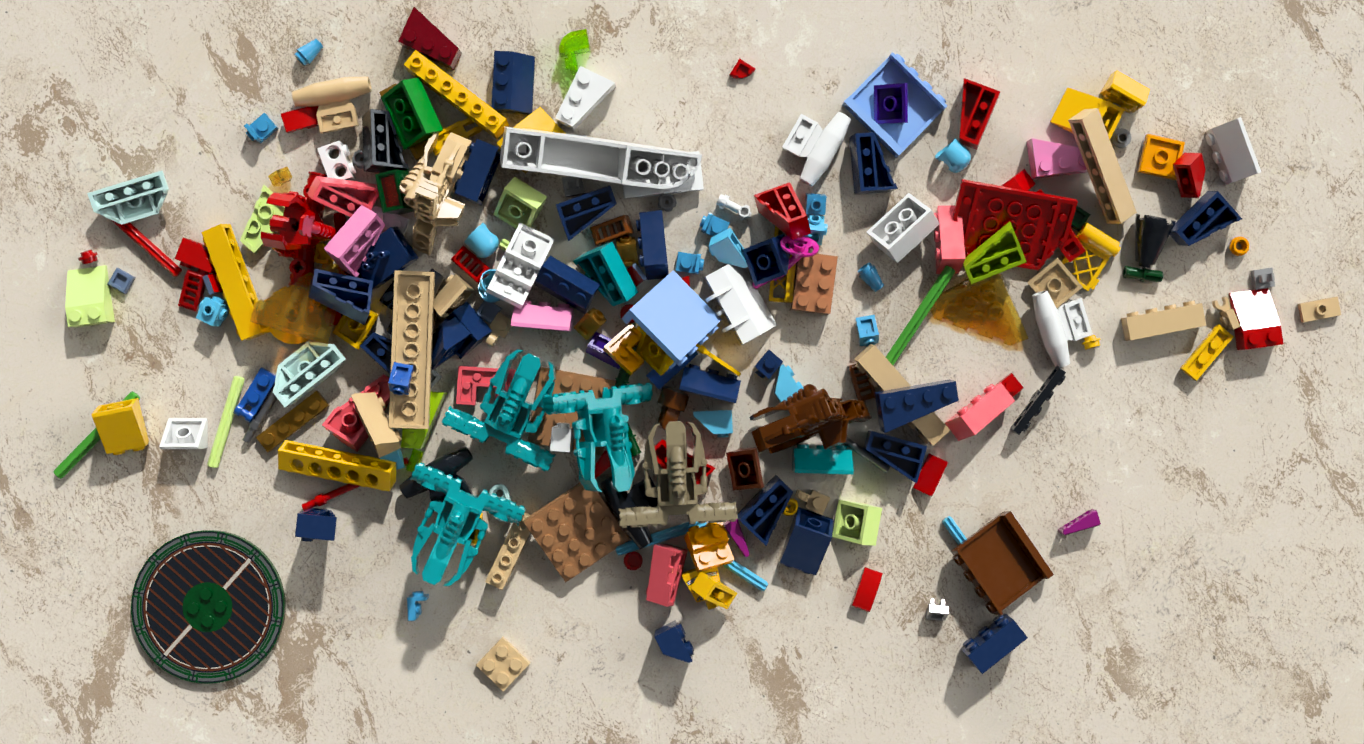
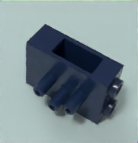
(387, 255)

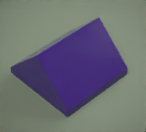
(891, 103)

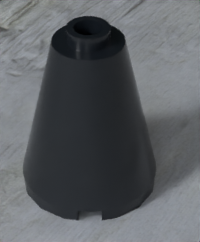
(1150, 238)

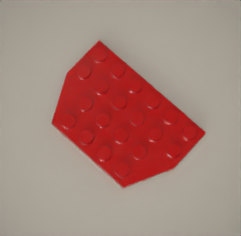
(1037, 218)

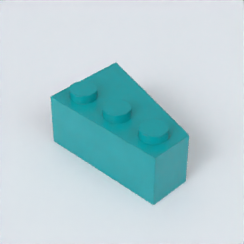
(608, 270)

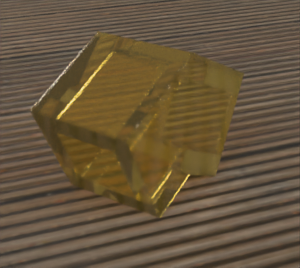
(280, 176)

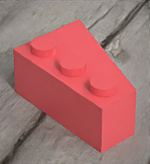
(343, 195)
(948, 240)
(980, 411)
(665, 573)

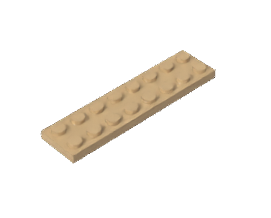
(412, 346)

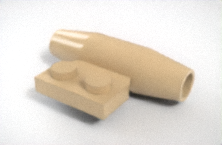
(334, 102)

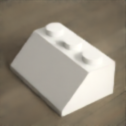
(1232, 151)

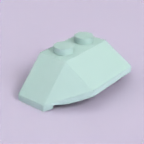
(131, 199)
(305, 370)

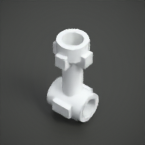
(743, 211)

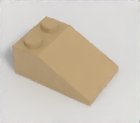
(452, 295)

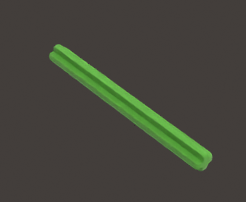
(920, 314)
(83, 448)

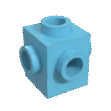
(817, 228)
(213, 311)

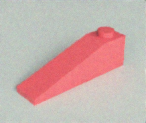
(345, 422)

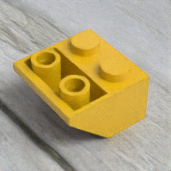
(1125, 92)

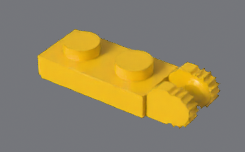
(458, 129)

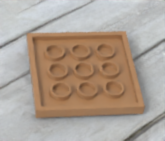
(565, 382)
(575, 530)

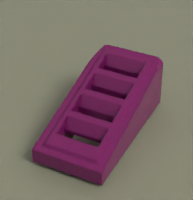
(1085, 521)
(736, 534)

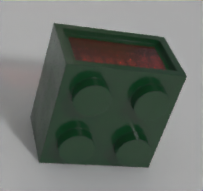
(390, 194)

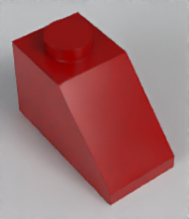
(1190, 174)
(1020, 181)

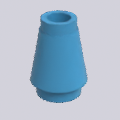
(308, 52)
(870, 276)

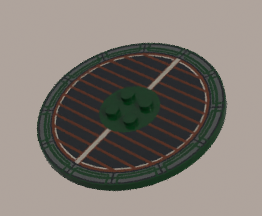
(208, 606)

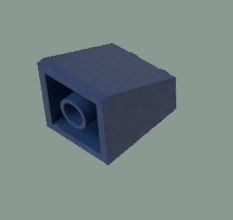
(807, 541)

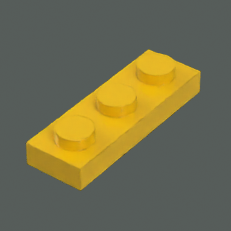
(1206, 352)

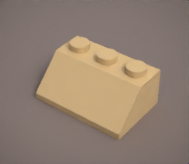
(376, 423)

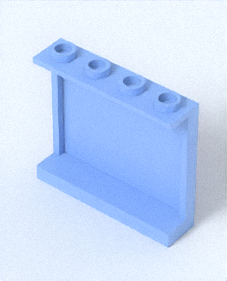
(922, 104)
(674, 318)

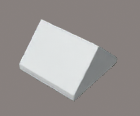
(185, 434)

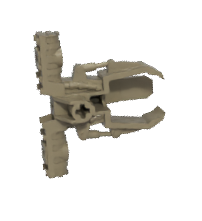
(676, 485)

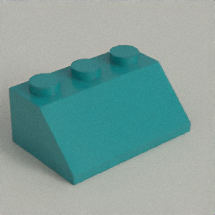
(822, 461)

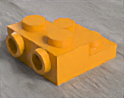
(708, 546)

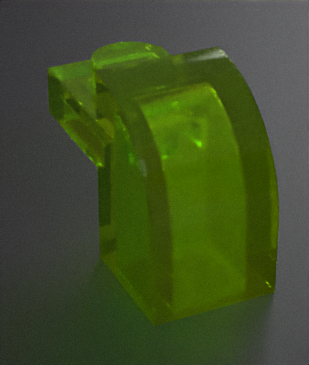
(571, 45)

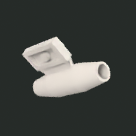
(816, 145)
(1060, 325)

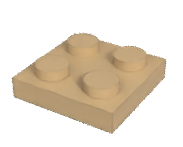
(1057, 281)
(503, 663)

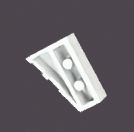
(582, 97)

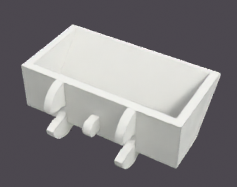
(739, 302)

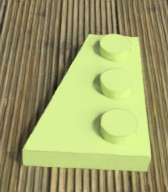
(260, 221)

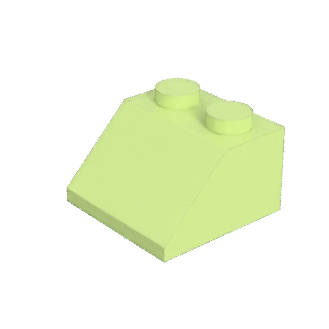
(519, 203)
(857, 522)

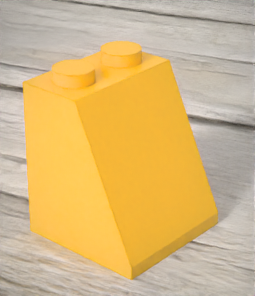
(121, 426)

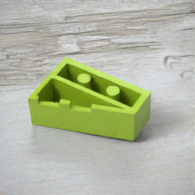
(994, 255)
(418, 437)

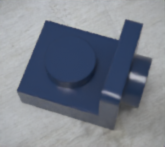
(767, 365)

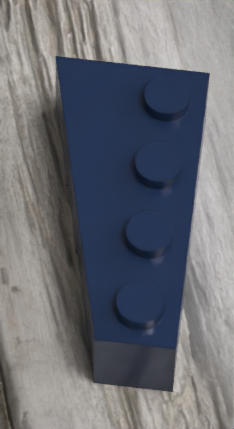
(909, 403)

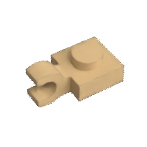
(1228, 317)
(500, 326)
(814, 501)

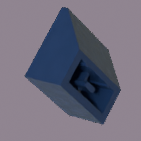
(673, 643)

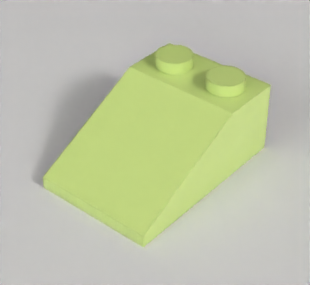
(88, 297)

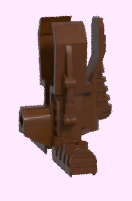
(810, 414)

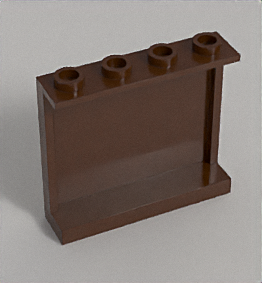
(1001, 562)

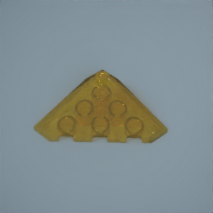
(983, 307)
(295, 312)

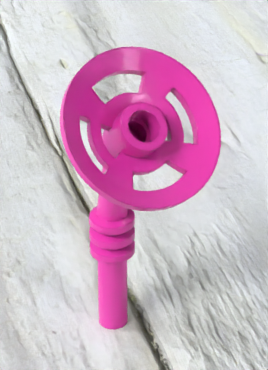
(796, 249)

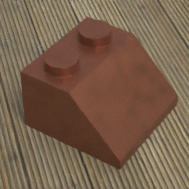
(745, 469)

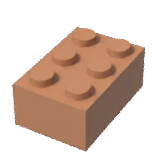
(814, 284)

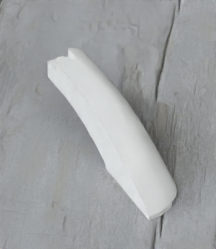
(596, 158)

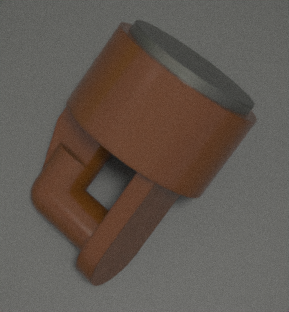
(673, 403)

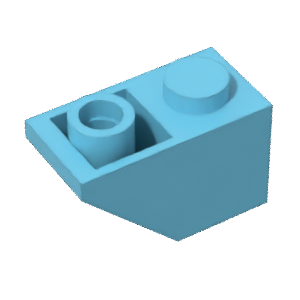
(785, 384)

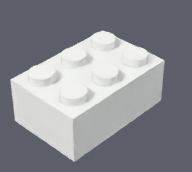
(903, 227)

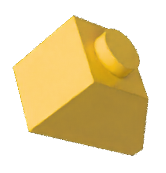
(713, 590)

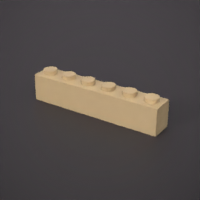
(1102, 166)
(886, 377)

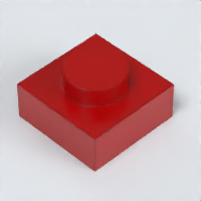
(1011, 384)

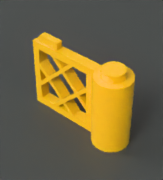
(1100, 245)

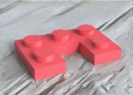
(472, 377)

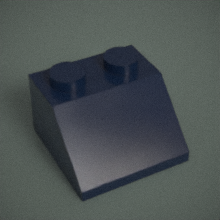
(767, 260)
(473, 323)
(448, 341)

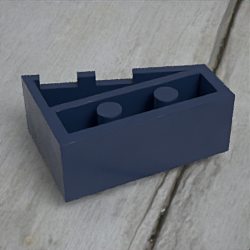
(1204, 218)
(342, 293)
(898, 453)

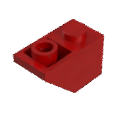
(194, 254)

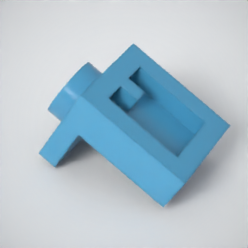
(261, 128)
(815, 203)
(713, 225)
(689, 263)
(867, 330)
(414, 608)

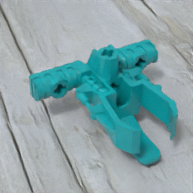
(510, 412)
(602, 426)
(455, 522)

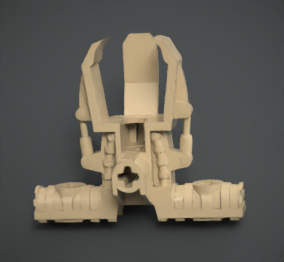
(431, 190)

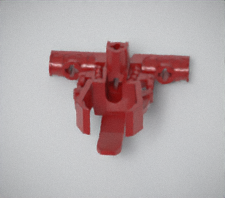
(298, 228)

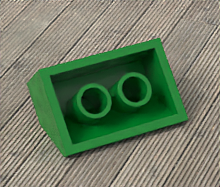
(411, 112)

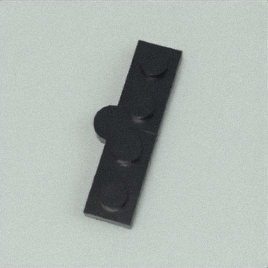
(1034, 406)

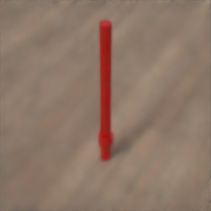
(322, 499)

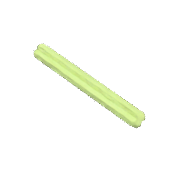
(225, 422)

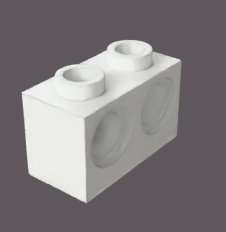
(342, 161)
(562, 438)

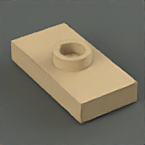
(1319, 309)

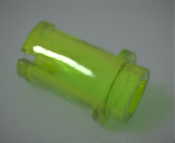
(415, 458)

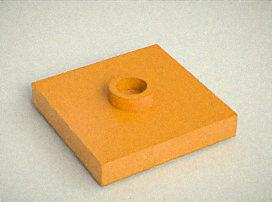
(1159, 155)

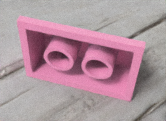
(543, 316)

